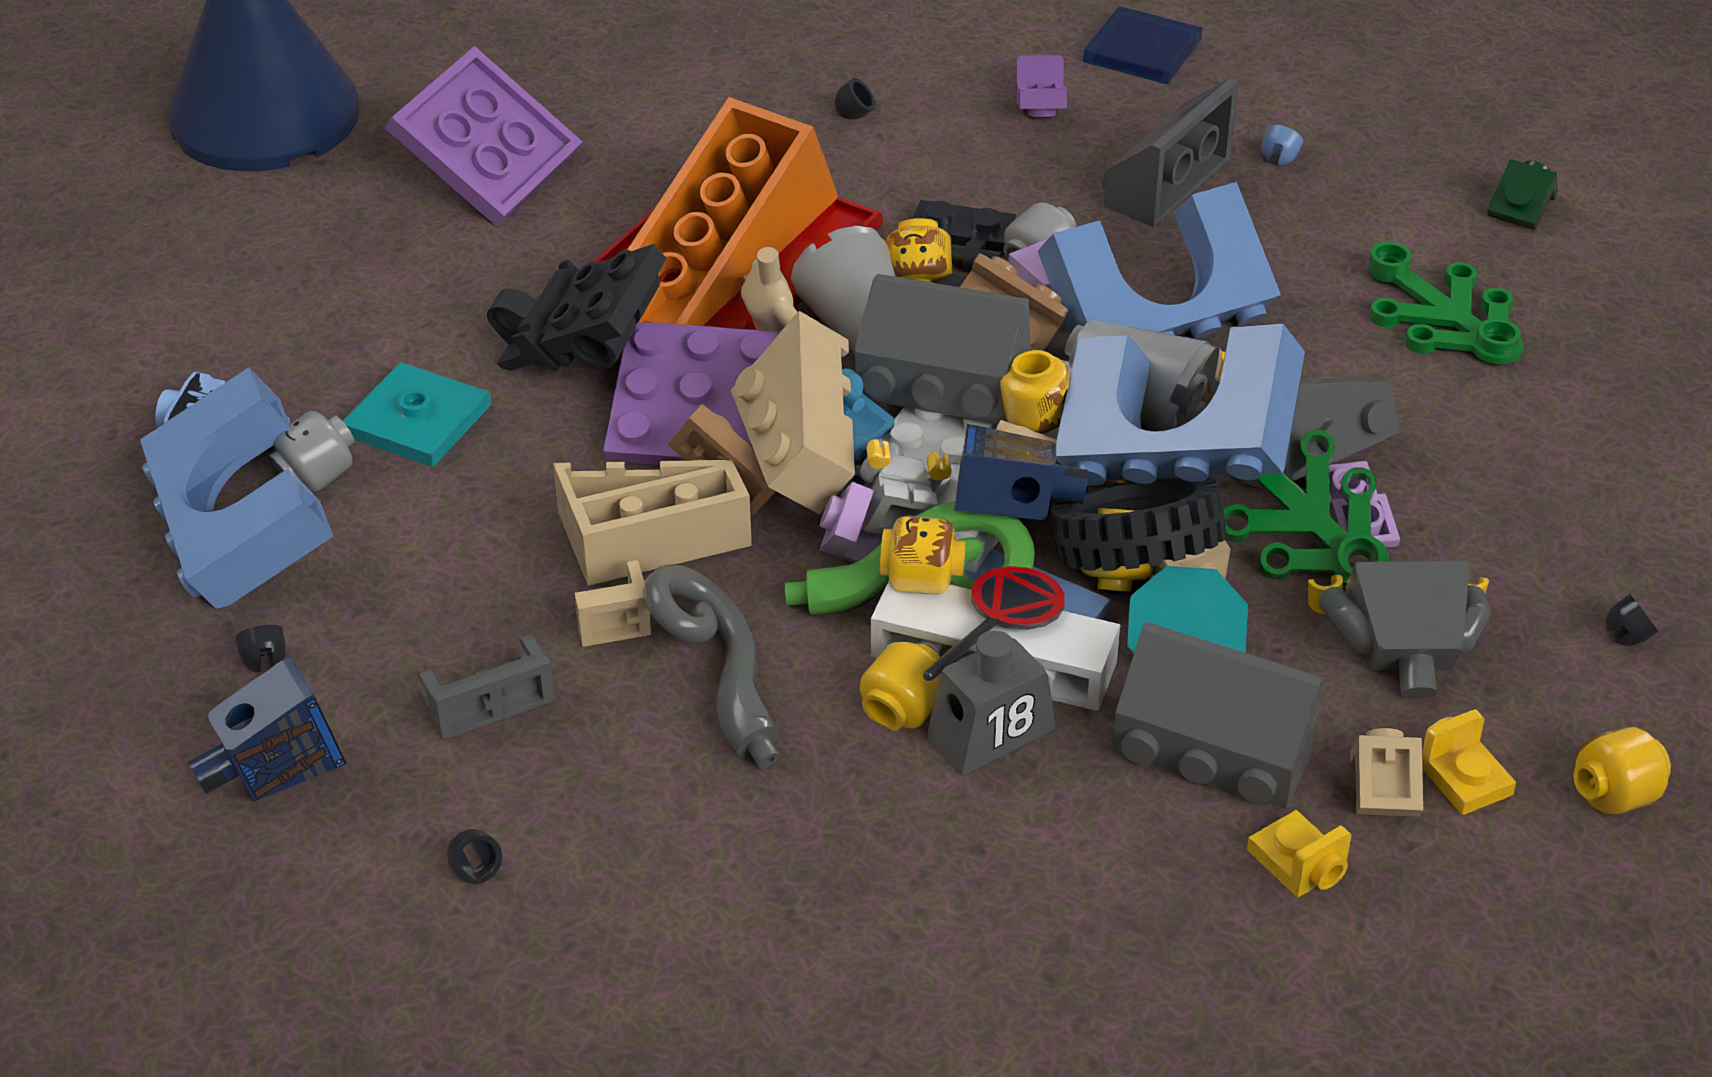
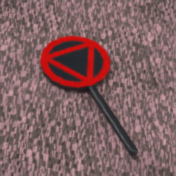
(1011, 599)

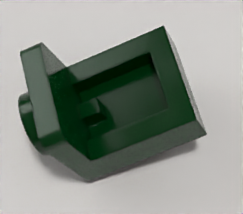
(1523, 193)

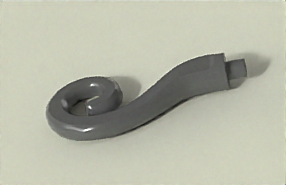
(737, 701)

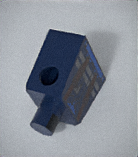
(1013, 475)
(269, 736)

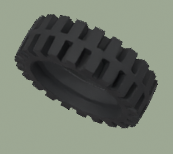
(1166, 523)

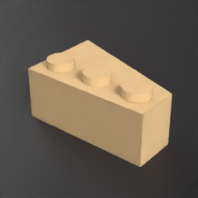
(797, 413)

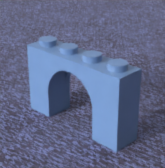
(1227, 262)
(1236, 435)
(189, 463)

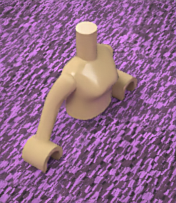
(767, 293)

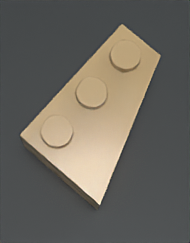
(651, 514)

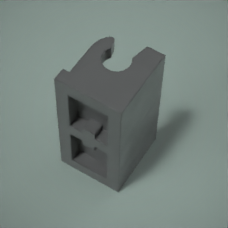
(489, 693)

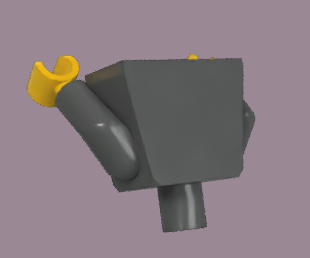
(1407, 617)

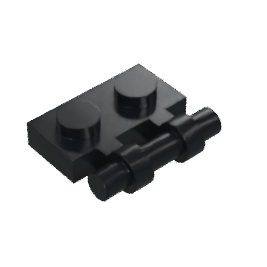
(969, 228)

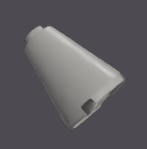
(840, 276)
(1176, 372)

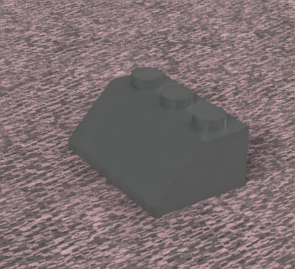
(1173, 157)
(939, 346)
(1217, 715)

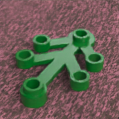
(1491, 340)
(1311, 515)

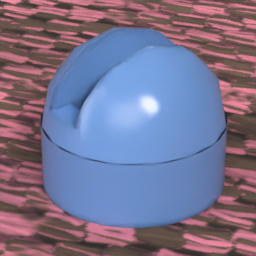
(1283, 140)

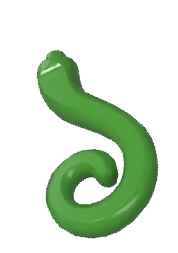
(851, 585)

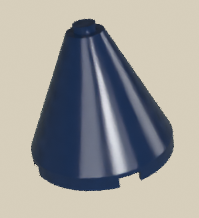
(259, 89)

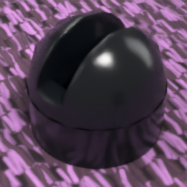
(854, 99)
(1631, 615)
(258, 640)
(484, 846)

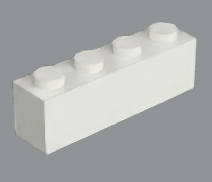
(1073, 649)

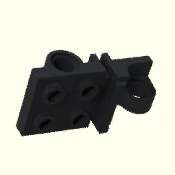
(579, 313)

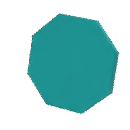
(1192, 603)

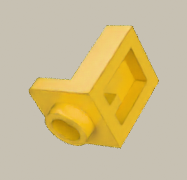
(1463, 765)
(1301, 853)

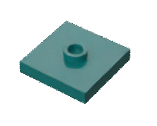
(417, 414)

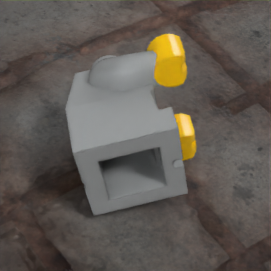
(899, 484)

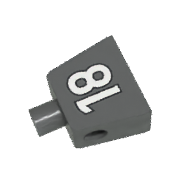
(990, 703)

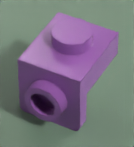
(1040, 84)

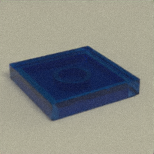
(1142, 45)

